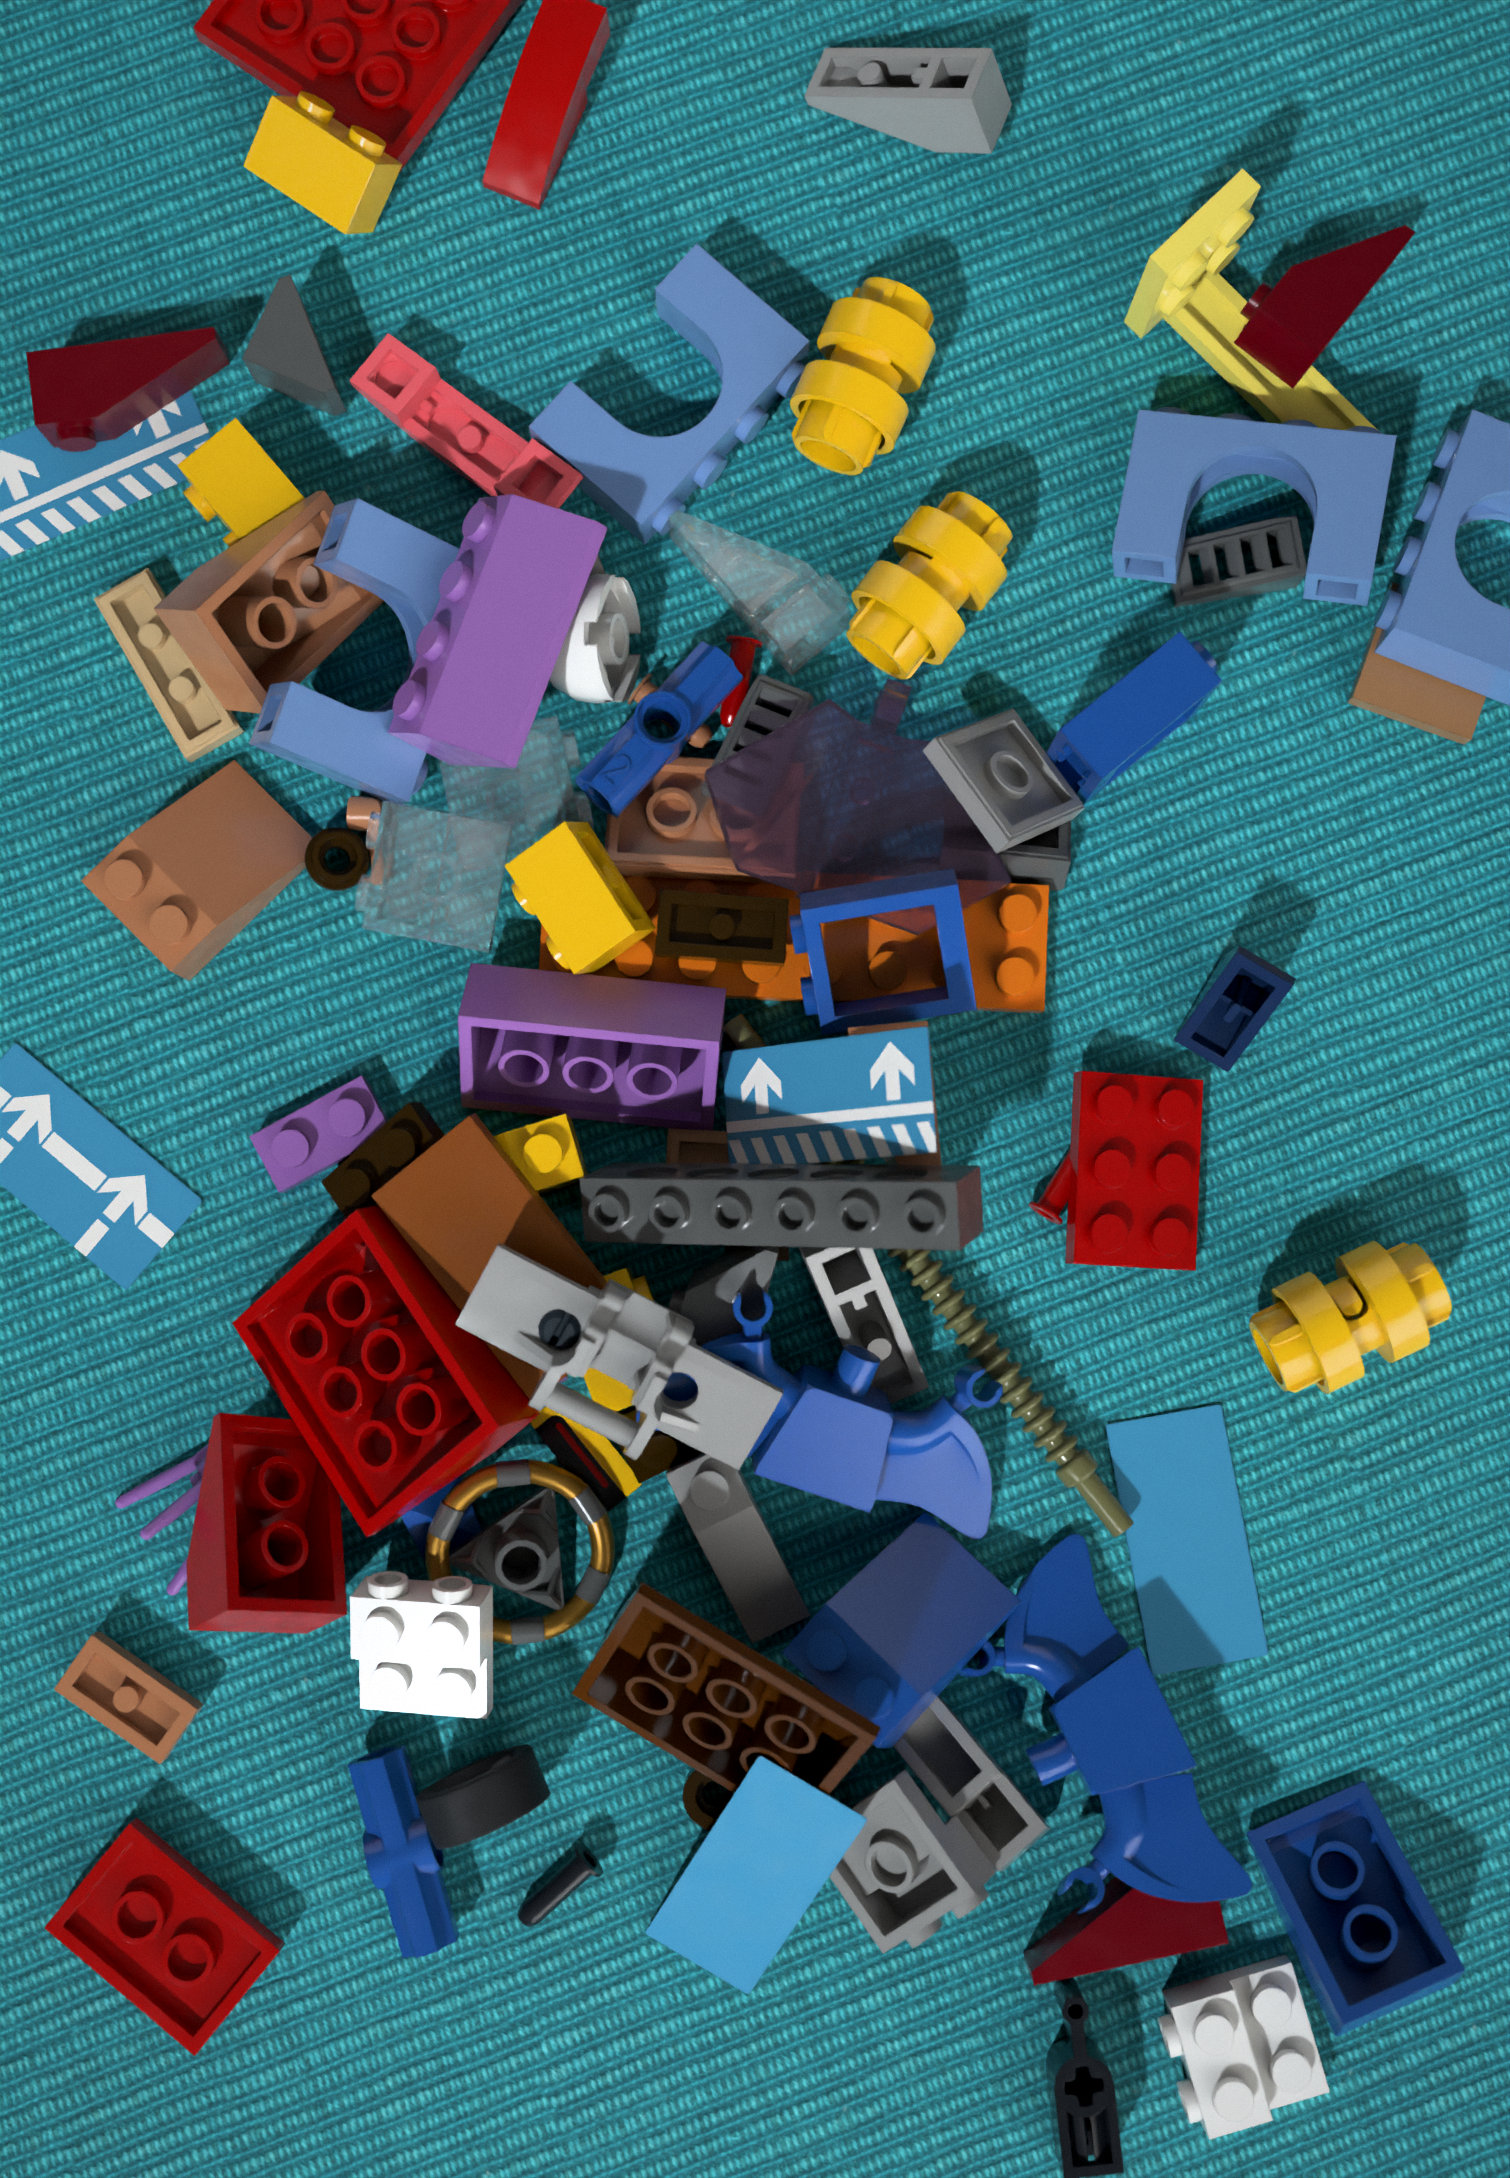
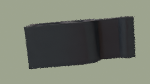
(1088, 2099)

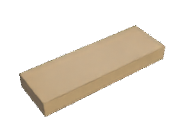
(164, 669)

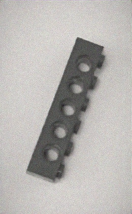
(784, 1205)

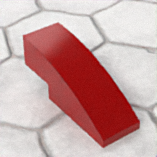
(546, 98)

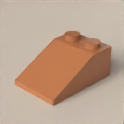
(265, 609)
(201, 869)

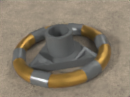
(523, 1545)

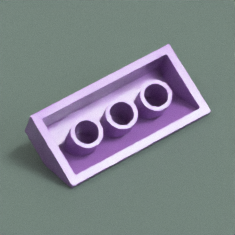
(496, 631)
(590, 1047)

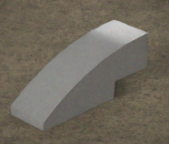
(971, 1785)

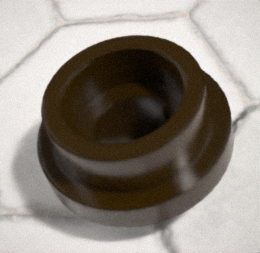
(342, 840)

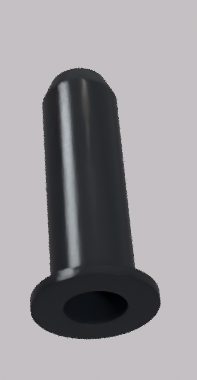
(559, 1886)

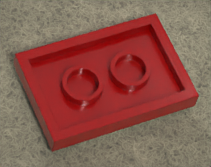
(1134, 1171)
(165, 1936)

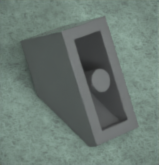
(716, 1283)

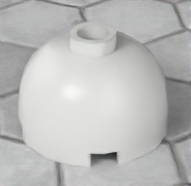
(595, 653)

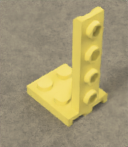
(1204, 309)

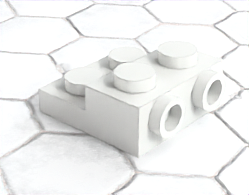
(423, 1645)
(1242, 2046)

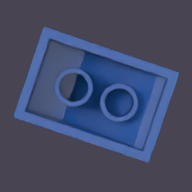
(902, 1628)
(1353, 1909)

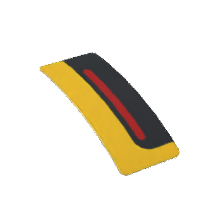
(587, 1457)

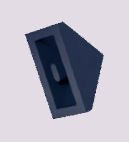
(1233, 1007)

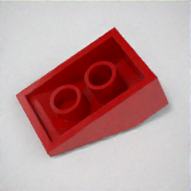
(264, 1533)

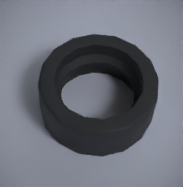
(483, 1796)

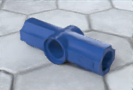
(637, 757)
(402, 1852)

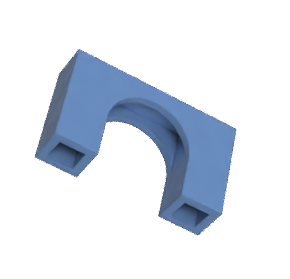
(1185, 455)
(650, 477)
(1435, 614)
(326, 735)

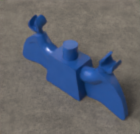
(847, 1442)
(1115, 1737)

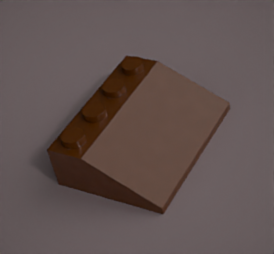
(717, 1698)

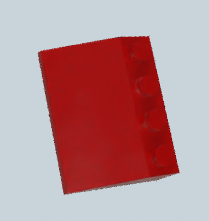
(380, 1371)

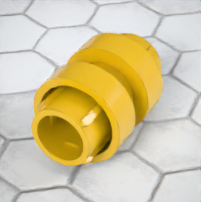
(873, 351)
(945, 564)
(1388, 1291)

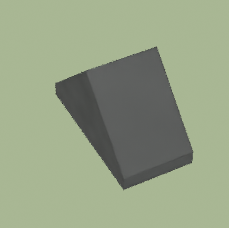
(288, 355)

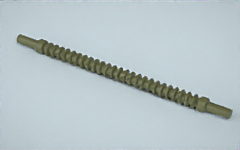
(1075, 1466)

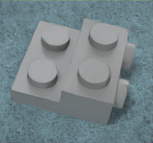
(909, 1866)

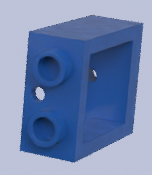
(1134, 716)
(876, 897)

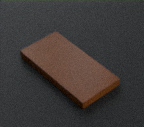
(463, 1203)

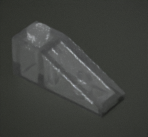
(770, 591)

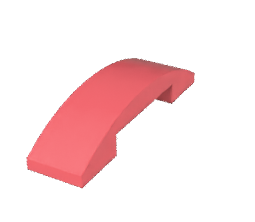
(459, 430)

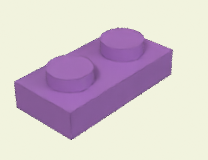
(319, 1134)

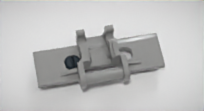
(627, 1338)

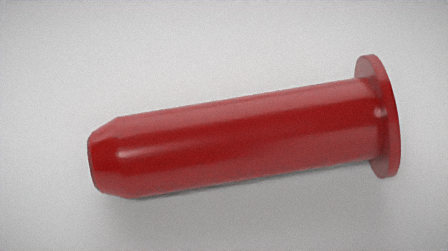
(742, 654)
(1056, 1194)

